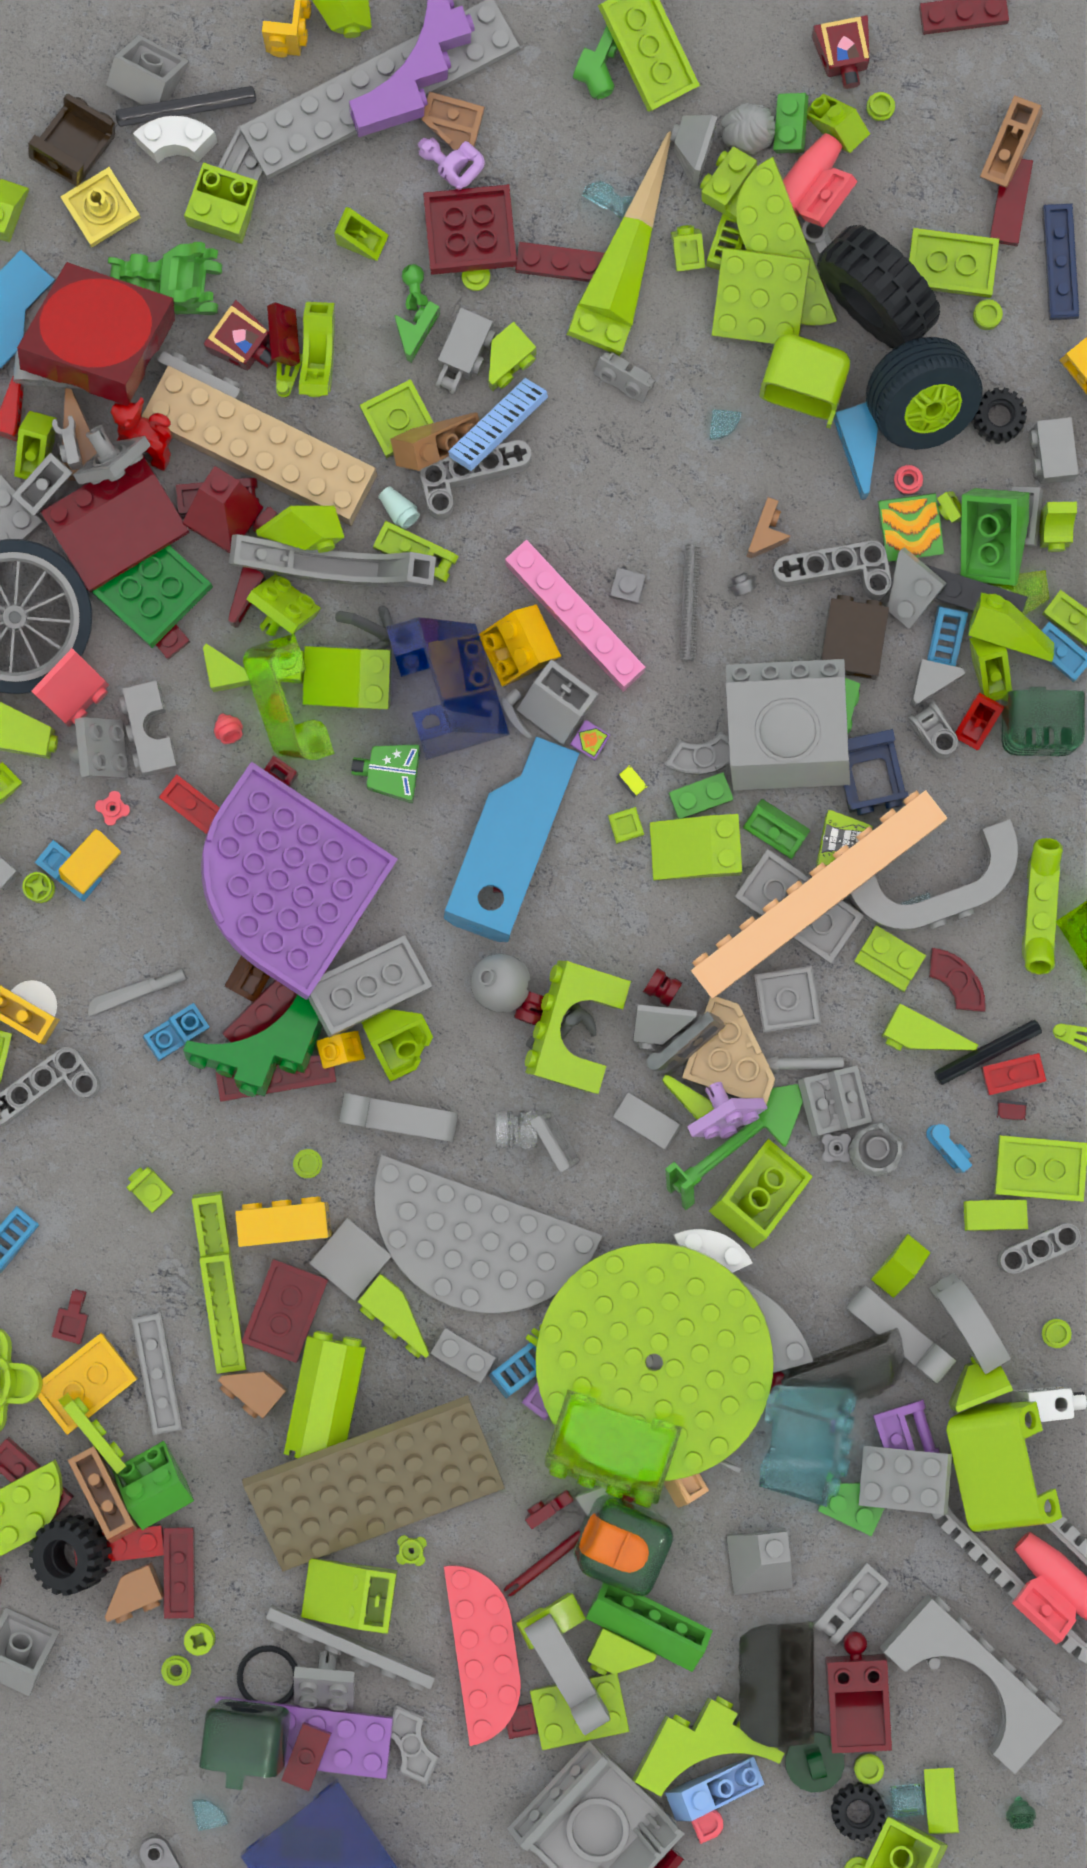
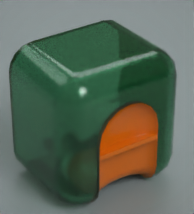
(623, 1545)

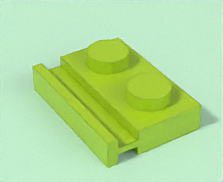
(889, 958)

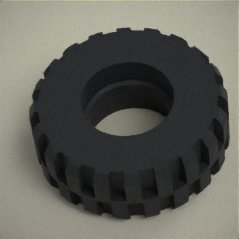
(878, 286)

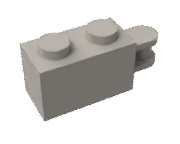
(464, 349)

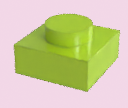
(950, 506)

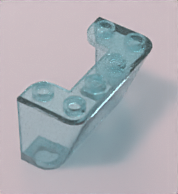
(808, 1441)

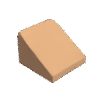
(686, 1489)

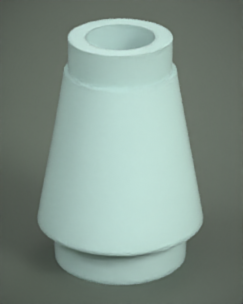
(399, 508)

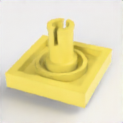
(100, 207)

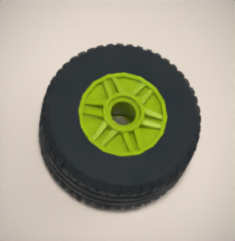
(923, 393)

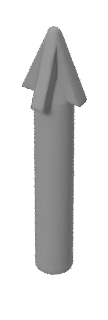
(805, 1063)

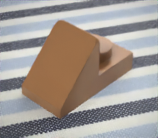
(764, 537)

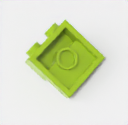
(724, 186)

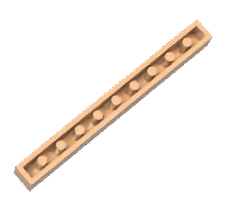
(819, 894)

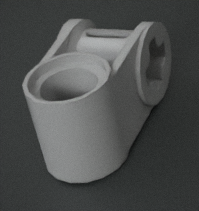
(933, 729)

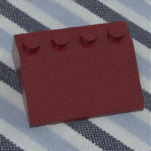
(115, 524)

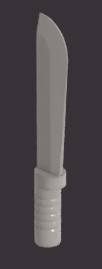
(129, 993)

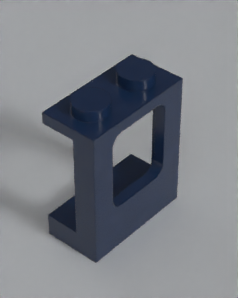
(869, 748)

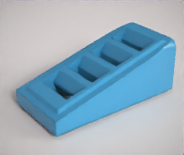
(943, 611)
(27, 1221)
(499, 1381)

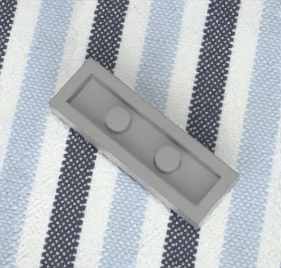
(200, 373)

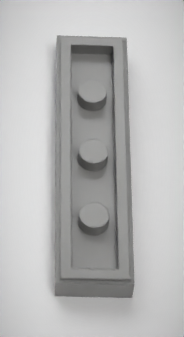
(157, 1373)

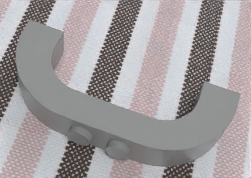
(1002, 857)

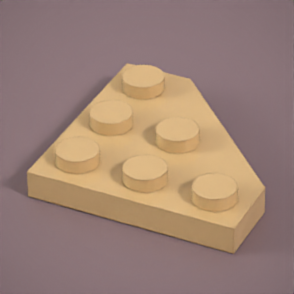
(731, 1056)

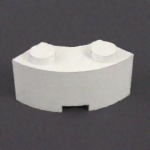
(175, 136)
(715, 1245)

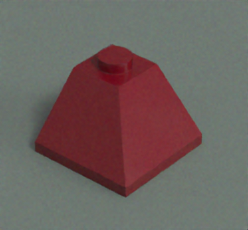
(222, 509)

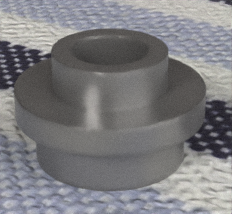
(742, 584)

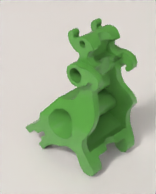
(177, 275)

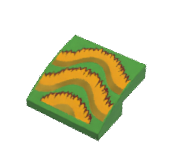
(911, 524)

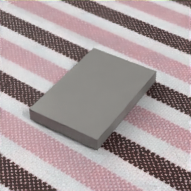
(555, 1141)

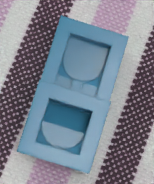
(52, 859)

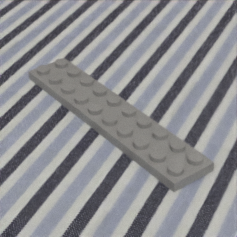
(322, 114)

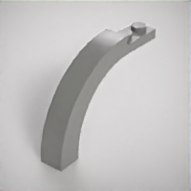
(338, 567)

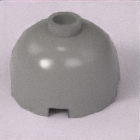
(500, 982)

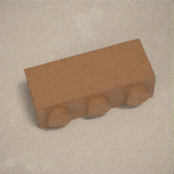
(102, 1494)

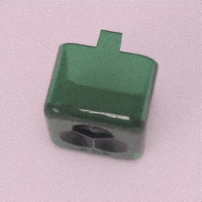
(244, 1740)

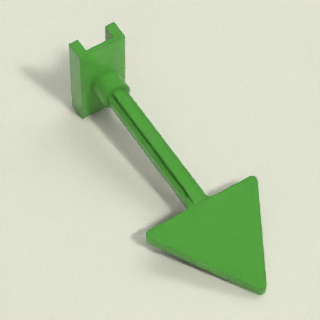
(778, 1119)

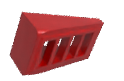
(11, 411)

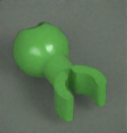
(413, 277)

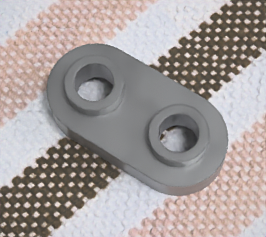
(167, 1857)

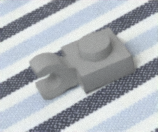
(70, 450)

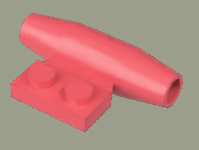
(816, 186)
(1055, 1593)

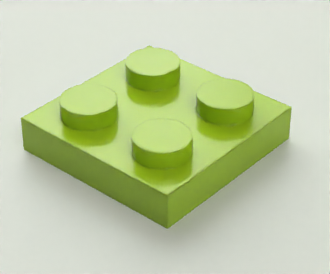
(395, 414)

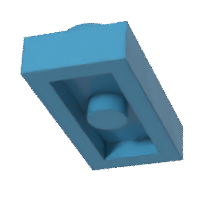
(1068, 656)

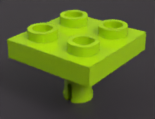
(282, 605)

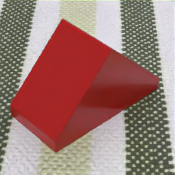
(978, 721)

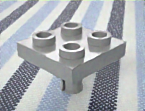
(110, 457)
(100, 748)
(324, 1685)

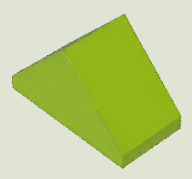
(360, 235)
(222, 671)
(901, 1266)

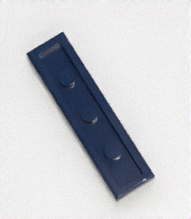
(1060, 261)

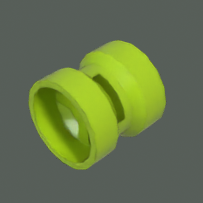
(34, 885)

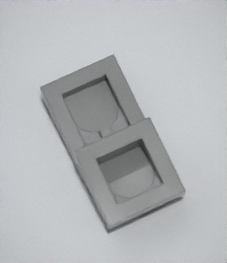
(647, 1121)

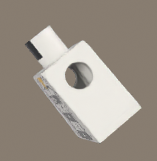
(1052, 1402)

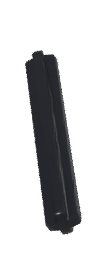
(988, 1052)

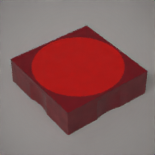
(96, 333)

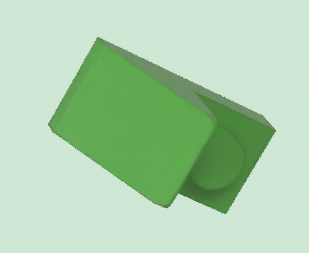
(414, 335)

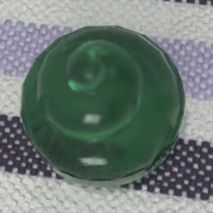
(1020, 1814)

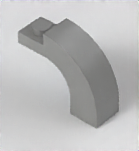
(970, 1322)

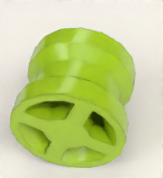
(203, 1634)

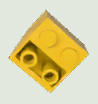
(519, 644)

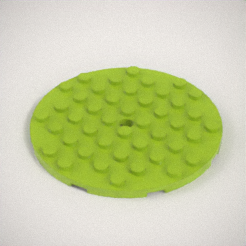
(671, 1306)

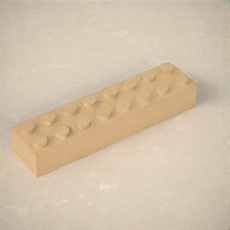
(261, 445)

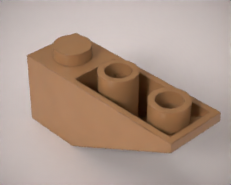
(430, 442)

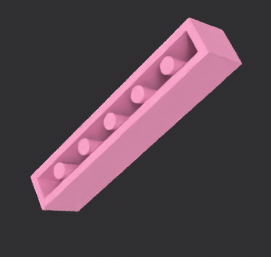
(574, 615)

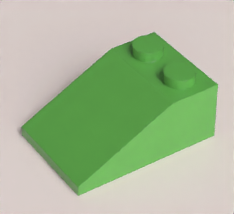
(993, 534)

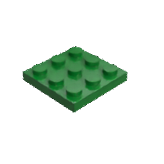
(154, 594)

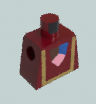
(843, 48)
(240, 339)

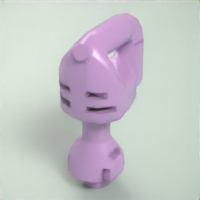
(451, 166)

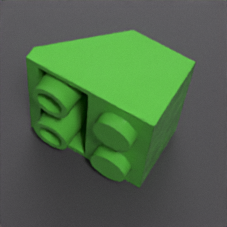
(153, 1486)

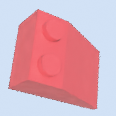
(71, 688)

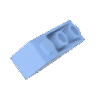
(714, 1789)

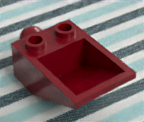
(860, 1705)

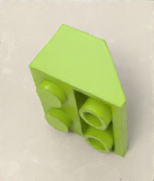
(221, 203)

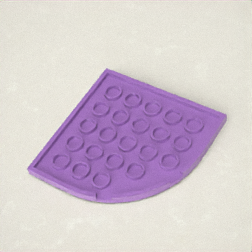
(286, 879)

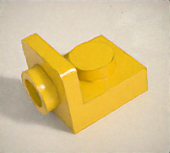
(340, 1049)

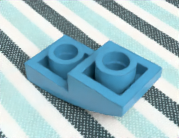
(175, 1032)

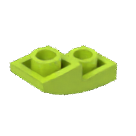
(995, 1215)
(564, 1611)
(941, 1801)

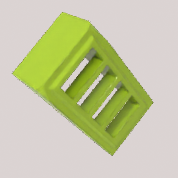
(715, 261)
(692, 1101)

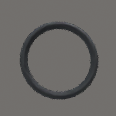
(249, 1655)

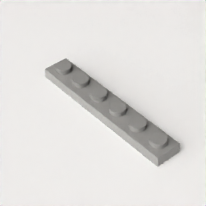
(361, 1652)

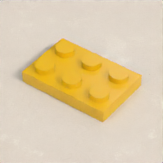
(92, 1374)

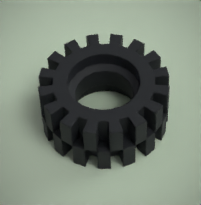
(1017, 415)
(871, 1824)

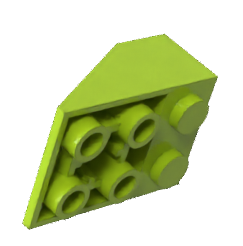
(349, 1595)

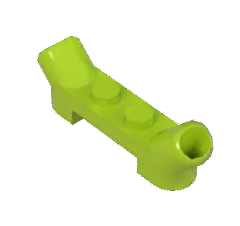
(1041, 906)

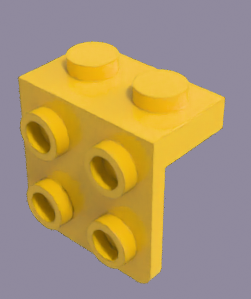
(288, 38)

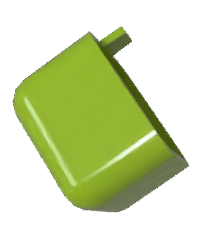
(805, 376)

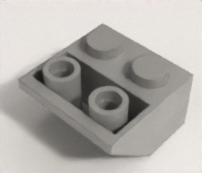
(557, 702)

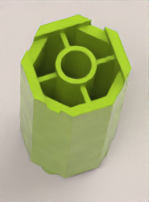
(325, 1393)

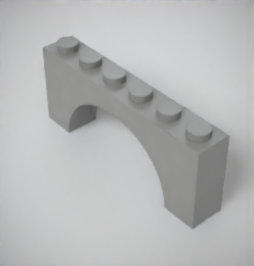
(1024, 1717)

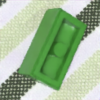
(776, 828)

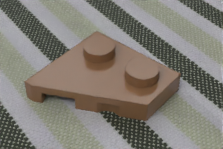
(453, 119)

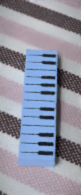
(498, 424)

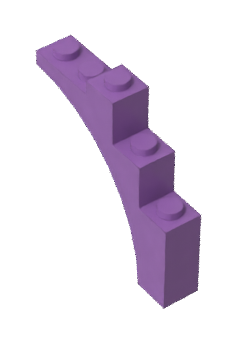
(400, 96)

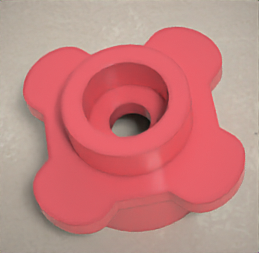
(120, 808)

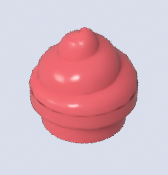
(228, 729)

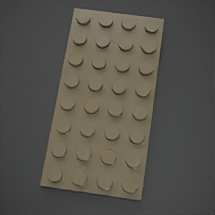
(374, 1483)

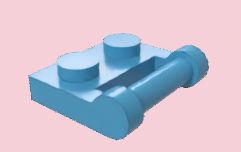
(954, 1154)

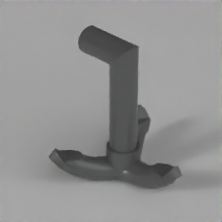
(369, 626)
(573, 1018)

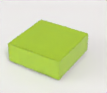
(626, 825)

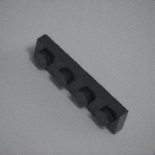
(966, 591)

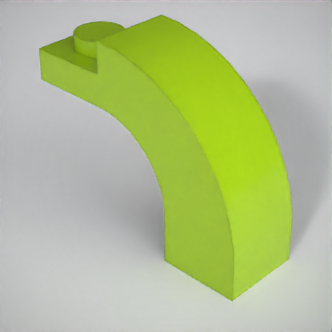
(317, 349)

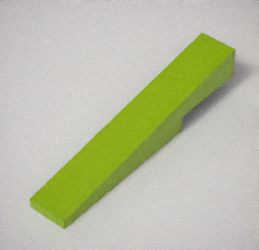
(219, 1281)

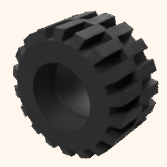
(50, 1558)

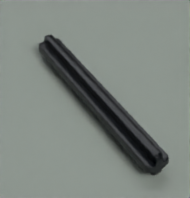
(186, 106)

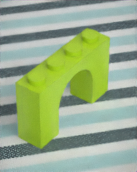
(549, 1056)

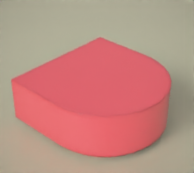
(708, 1826)

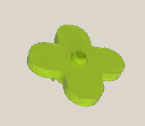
(18, 1381)

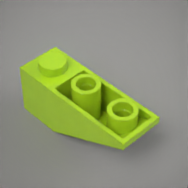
(392, 1308)

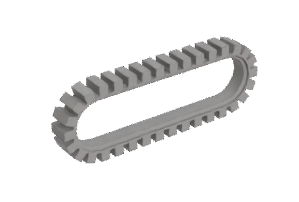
(1004, 1574)

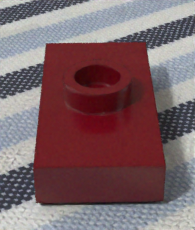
(306, 1756)

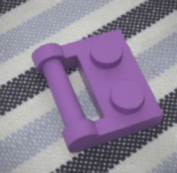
(894, 1429)

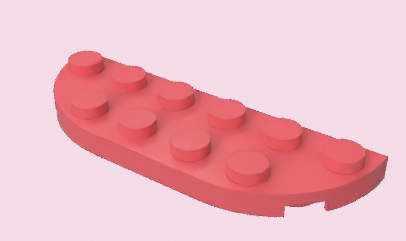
(483, 1651)

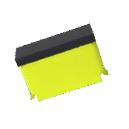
(631, 781)

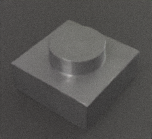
(627, 586)

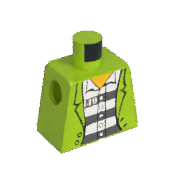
(836, 833)

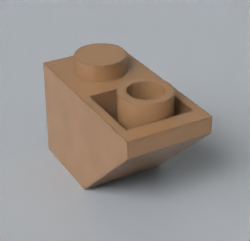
(255, 1389)
(135, 1590)

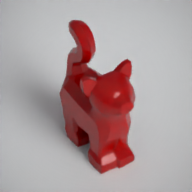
(155, 429)

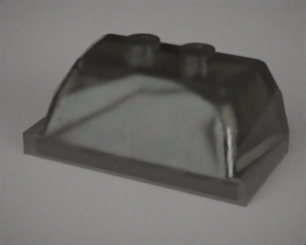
(864, 1366)
(777, 1684)

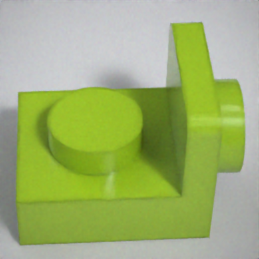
(688, 248)
(149, 1188)

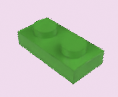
(791, 123)
(701, 796)

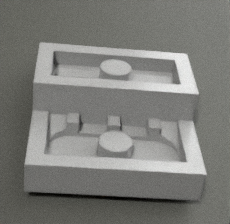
(834, 1101)

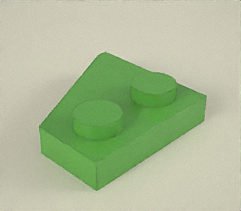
(847, 1510)

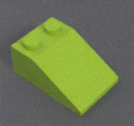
(347, 677)
(696, 847)
(760, 1194)

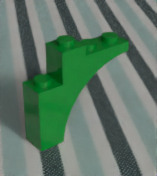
(254, 1059)

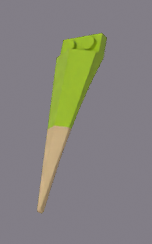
(612, 294)

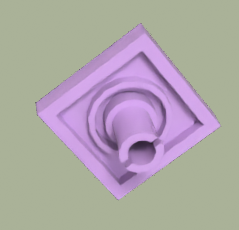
(727, 1114)

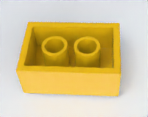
(283, 1222)

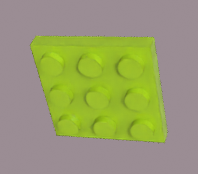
(759, 295)

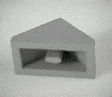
(932, 679)

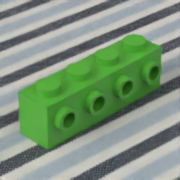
(650, 1625)

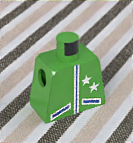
(390, 770)

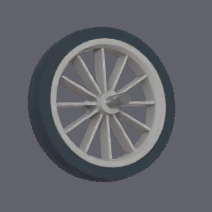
(15, 615)

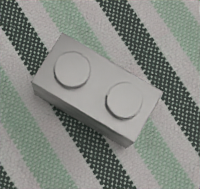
(1054, 450)

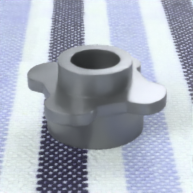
(830, 1154)

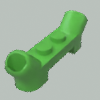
(593, 69)

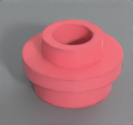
(912, 471)

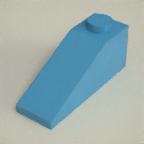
(858, 437)

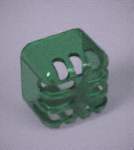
(1042, 710)

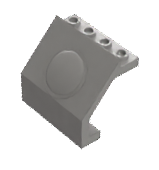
(787, 724)
(595, 1818)

